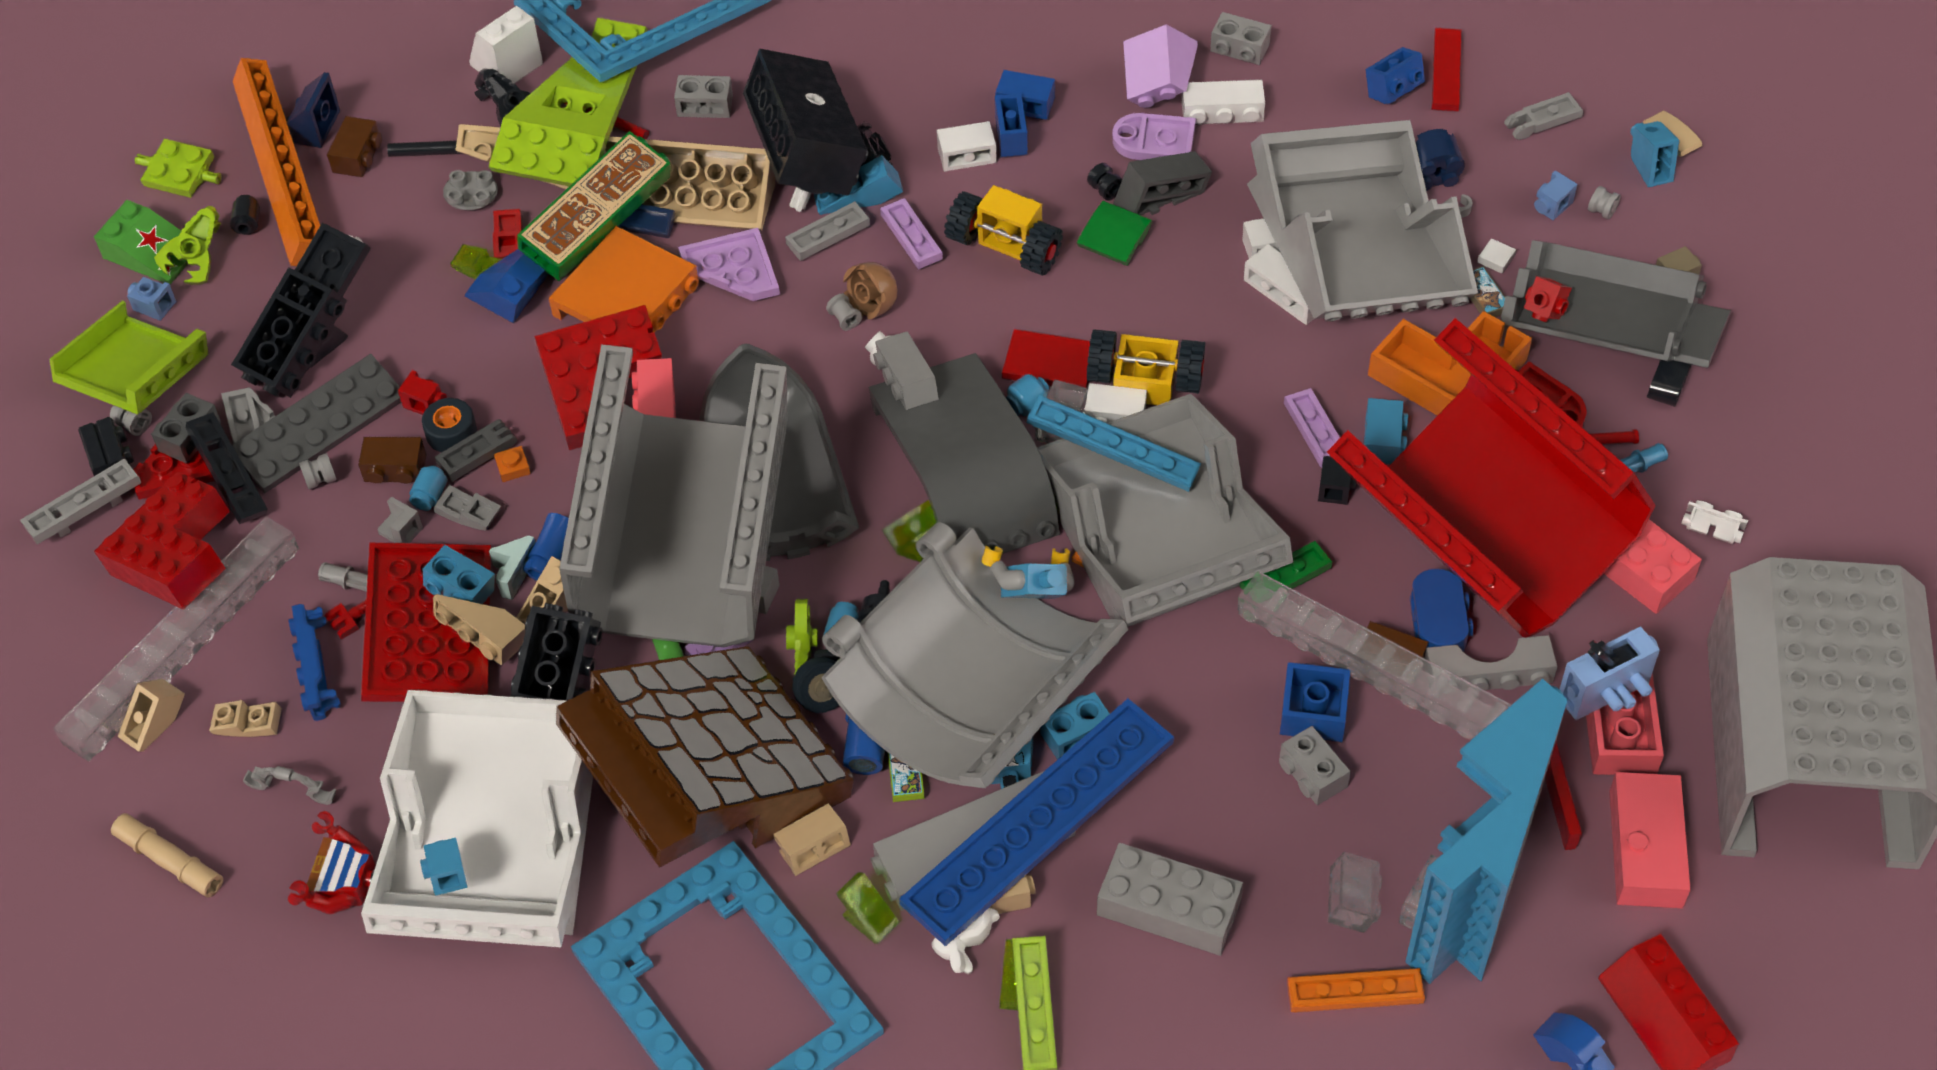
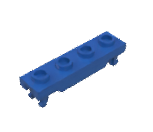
(308, 651)

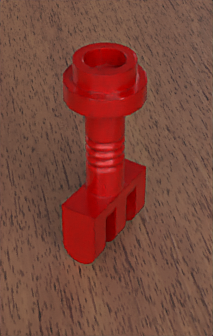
(345, 619)

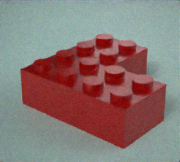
(572, 360)
(162, 542)

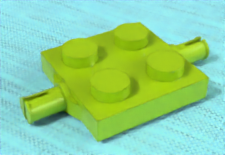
(177, 168)

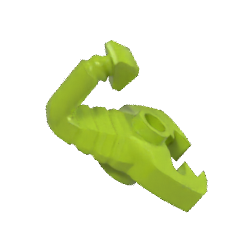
(192, 245)
(801, 636)

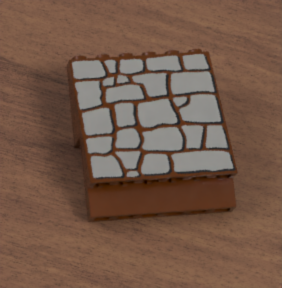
(701, 750)

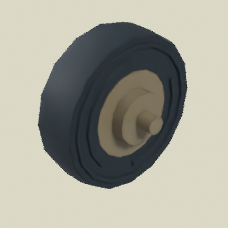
(810, 688)

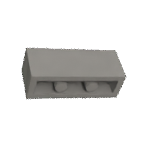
(905, 370)

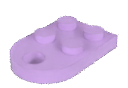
(1153, 135)

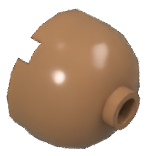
(870, 288)

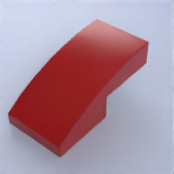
(506, 228)

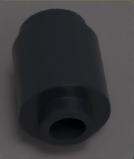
(245, 215)

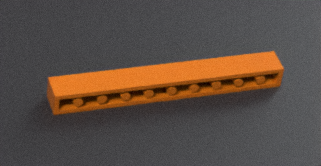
(276, 157)

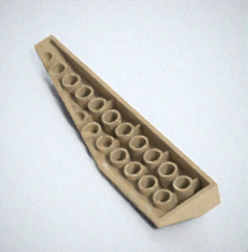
(705, 182)

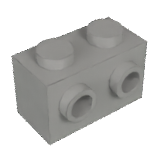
(1314, 766)

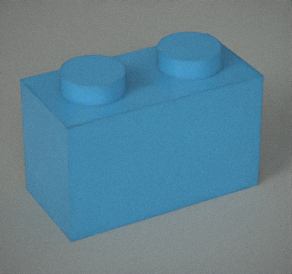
(1384, 428)

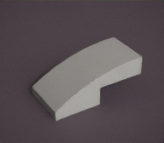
(467, 510)

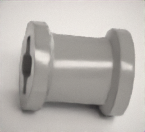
(844, 312)

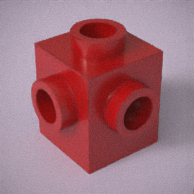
(1547, 299)

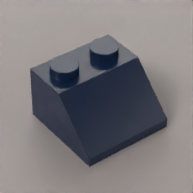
(314, 113)

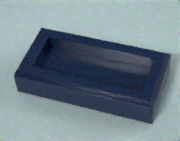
(650, 221)

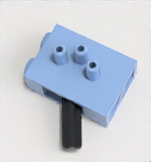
(1610, 674)

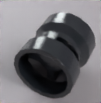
(1104, 180)

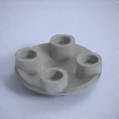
(470, 189)

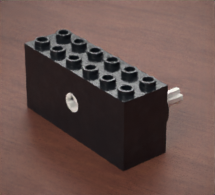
(804, 125)

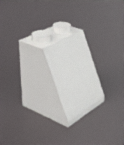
(508, 46)

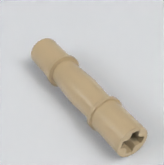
(167, 855)

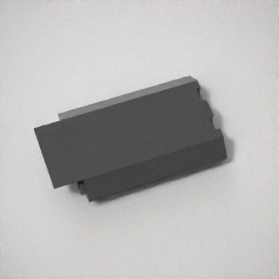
(1621, 305)

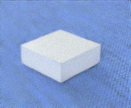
(1496, 256)

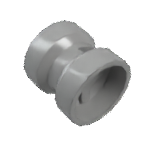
(132, 422)
(312, 472)

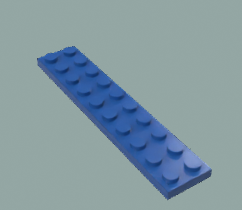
(1035, 822)

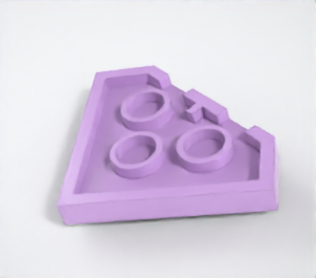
(734, 264)

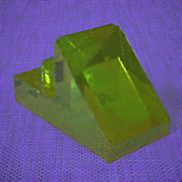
(866, 908)

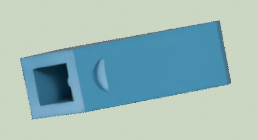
(875, 185)

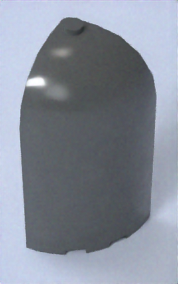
(811, 492)

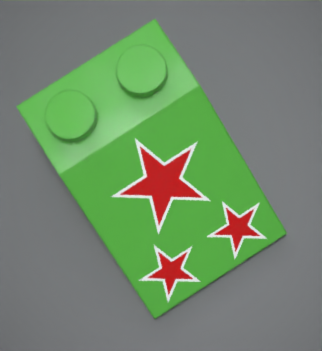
(134, 239)

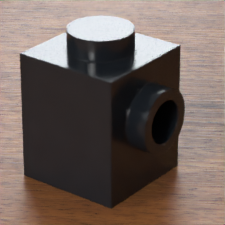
(1334, 483)

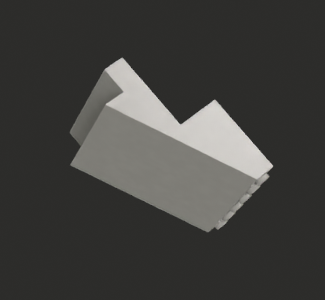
(1359, 221)
(1154, 542)

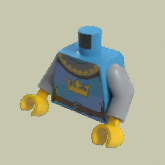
(1031, 579)

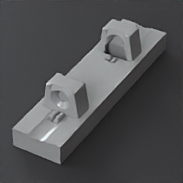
(81, 501)

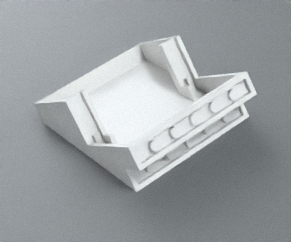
(510, 796)

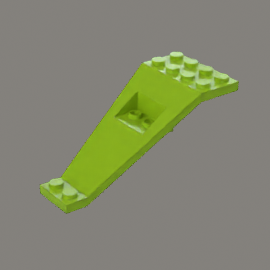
(563, 143)

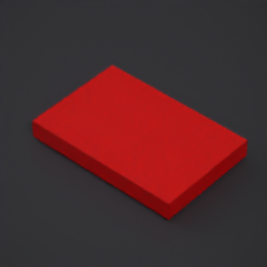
(1047, 358)

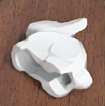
(971, 936)

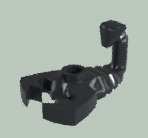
(501, 89)

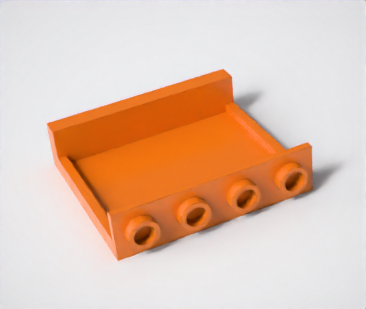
(625, 275)

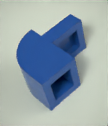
(1572, 1042)

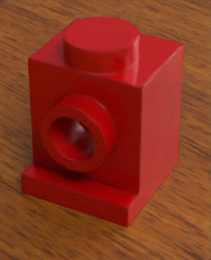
(419, 393)

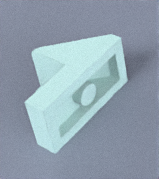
(510, 561)

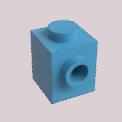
(444, 866)

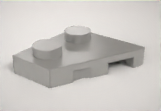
(245, 412)

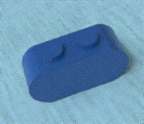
(1440, 609)

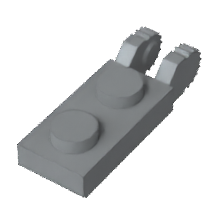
(1544, 115)

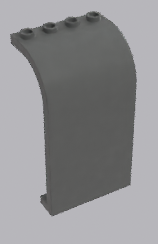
(974, 457)

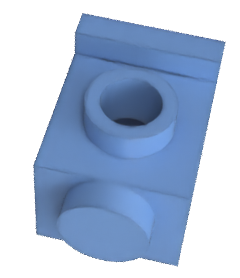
(1555, 196)
(146, 295)

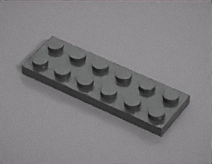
(317, 422)

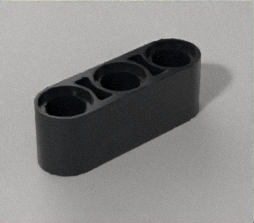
(1668, 381)

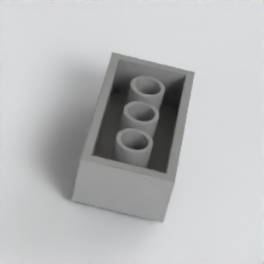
(1169, 898)

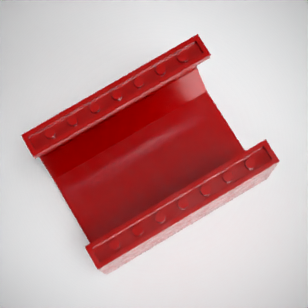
(1507, 491)

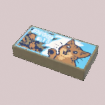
(1489, 295)

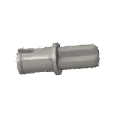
(342, 576)

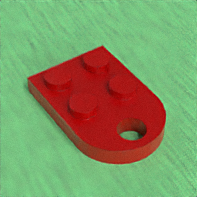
(1557, 392)

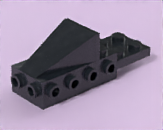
(301, 314)
(556, 654)

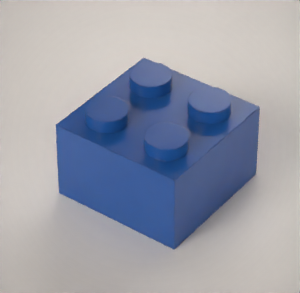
(1315, 698)

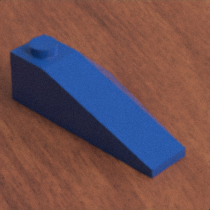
(507, 285)

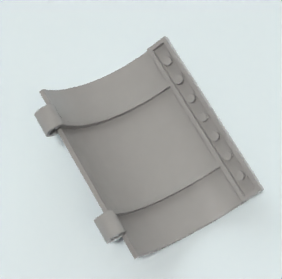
(956, 671)

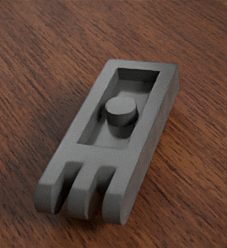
(475, 449)

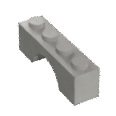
(1526, 666)

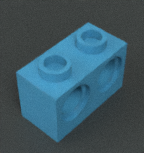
(462, 574)
(1072, 720)

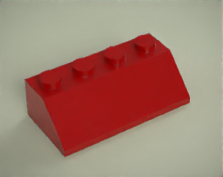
(1668, 1008)

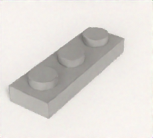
(827, 231)

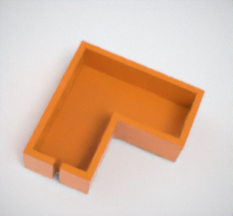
(1428, 375)

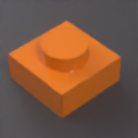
(512, 464)

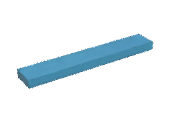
(1113, 443)

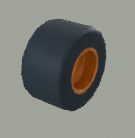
(448, 423)

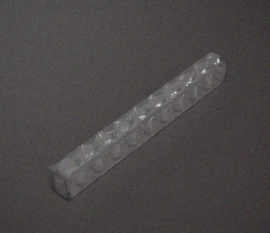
(177, 638)
(1369, 656)

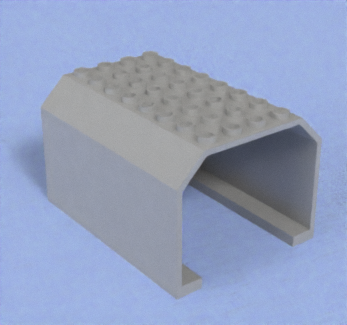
(673, 513)
(1829, 685)

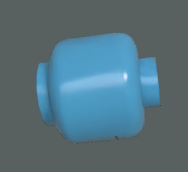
(1024, 393)

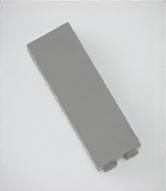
(917, 850)

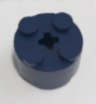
(1439, 158)

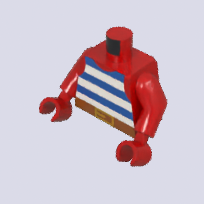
(339, 871)

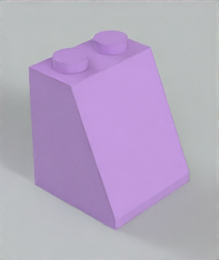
(1158, 65)

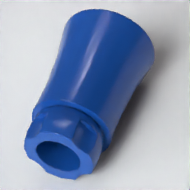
(548, 544)

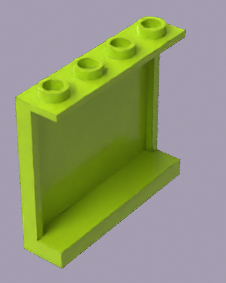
(126, 360)

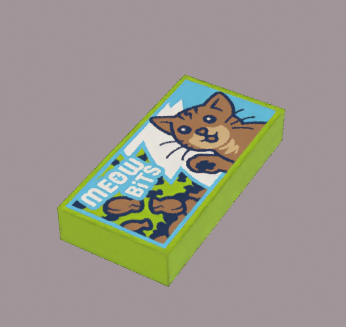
(905, 781)

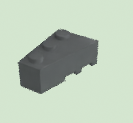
(1162, 181)

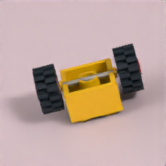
(1005, 225)
(1146, 364)

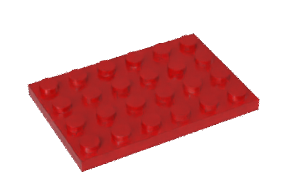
(404, 639)

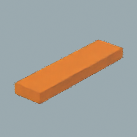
(1355, 990)

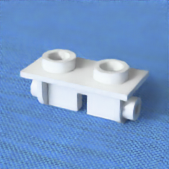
(1726, 523)

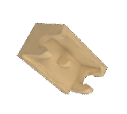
(812, 839)

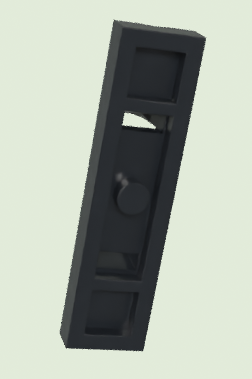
(226, 467)

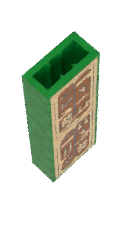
(594, 205)

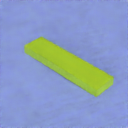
(1034, 1003)

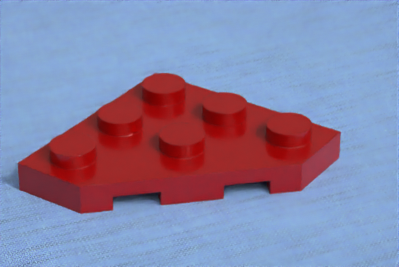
(161, 467)

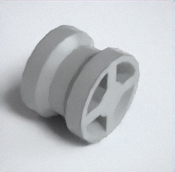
(1604, 202)

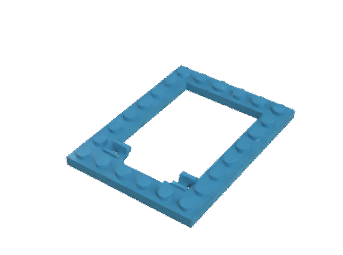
(608, 61)
(715, 878)

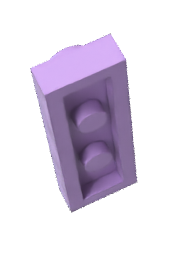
(911, 233)
(1312, 422)

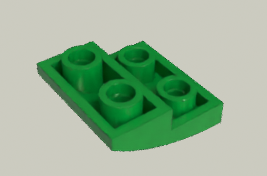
(1114, 232)

